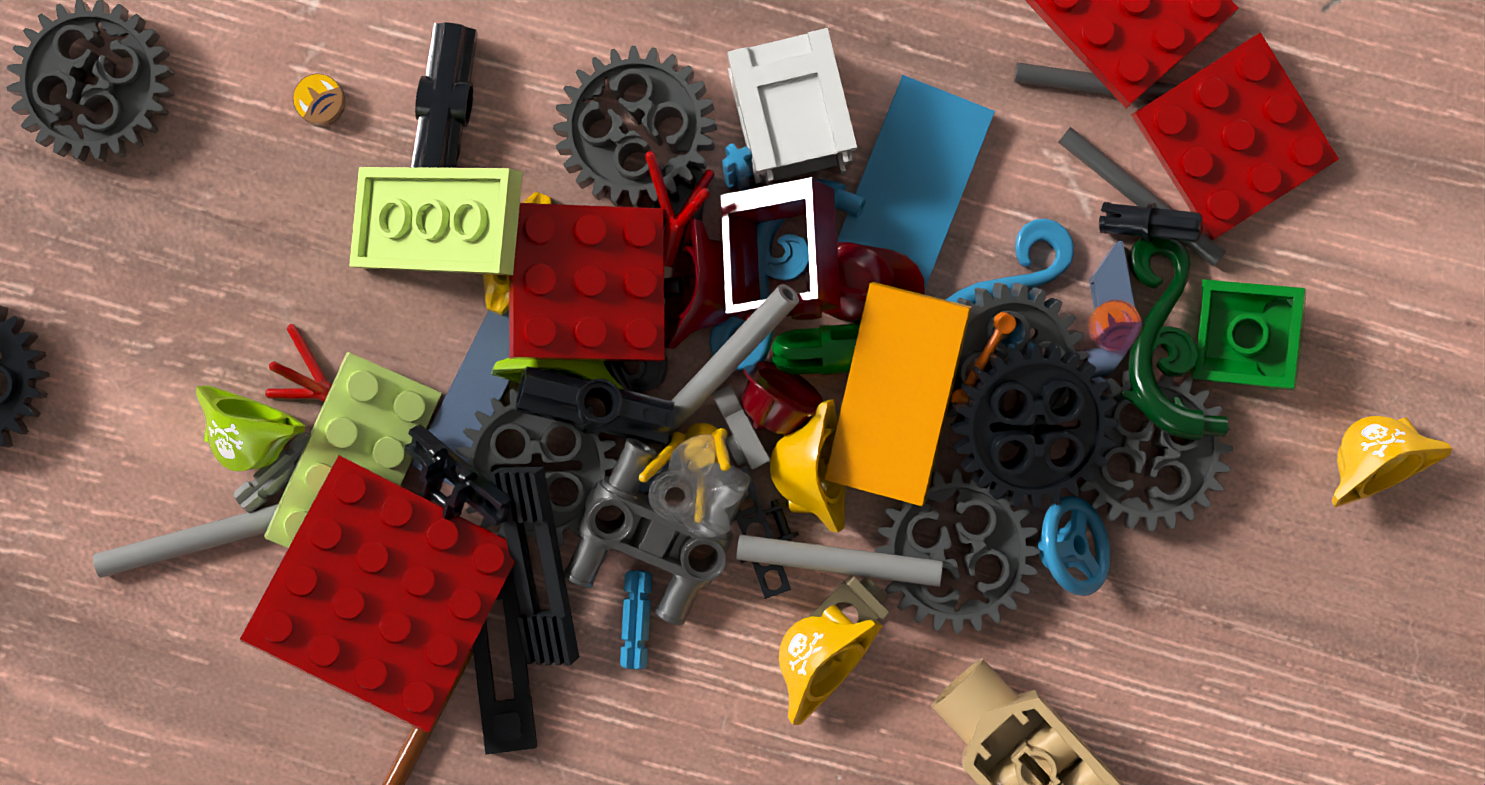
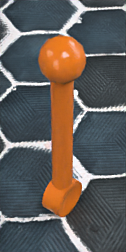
(1004, 324)

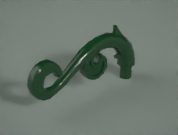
(1181, 349)

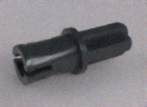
(1151, 222)

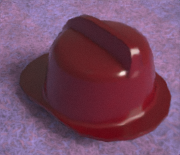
(867, 264)
(778, 399)

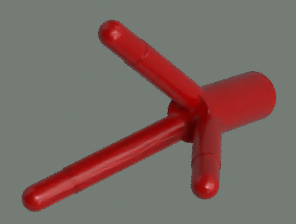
(676, 224)
(312, 389)

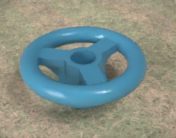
(1070, 546)

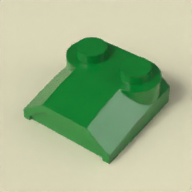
(1250, 334)

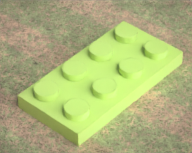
(436, 219)
(362, 421)

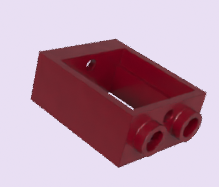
(740, 250)

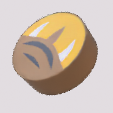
(319, 99)

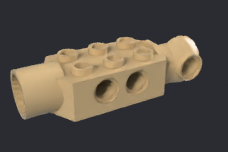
(1015, 735)

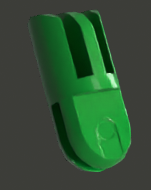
(816, 349)

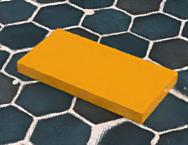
(898, 393)

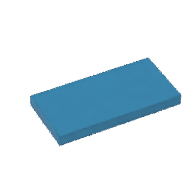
(918, 172)

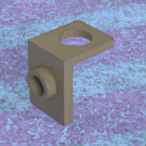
(863, 595)

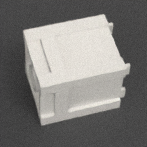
(792, 107)

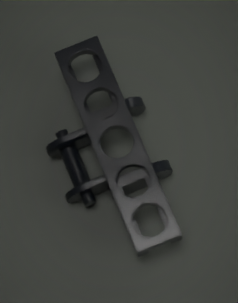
(469, 480)
(784, 530)

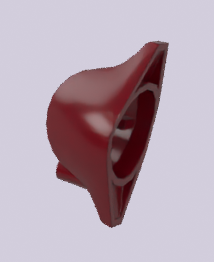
(702, 273)

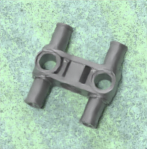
(645, 536)

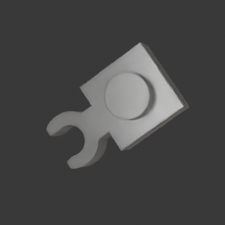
(744, 442)

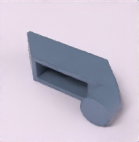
(1109, 283)

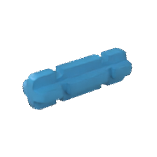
(737, 168)
(636, 619)

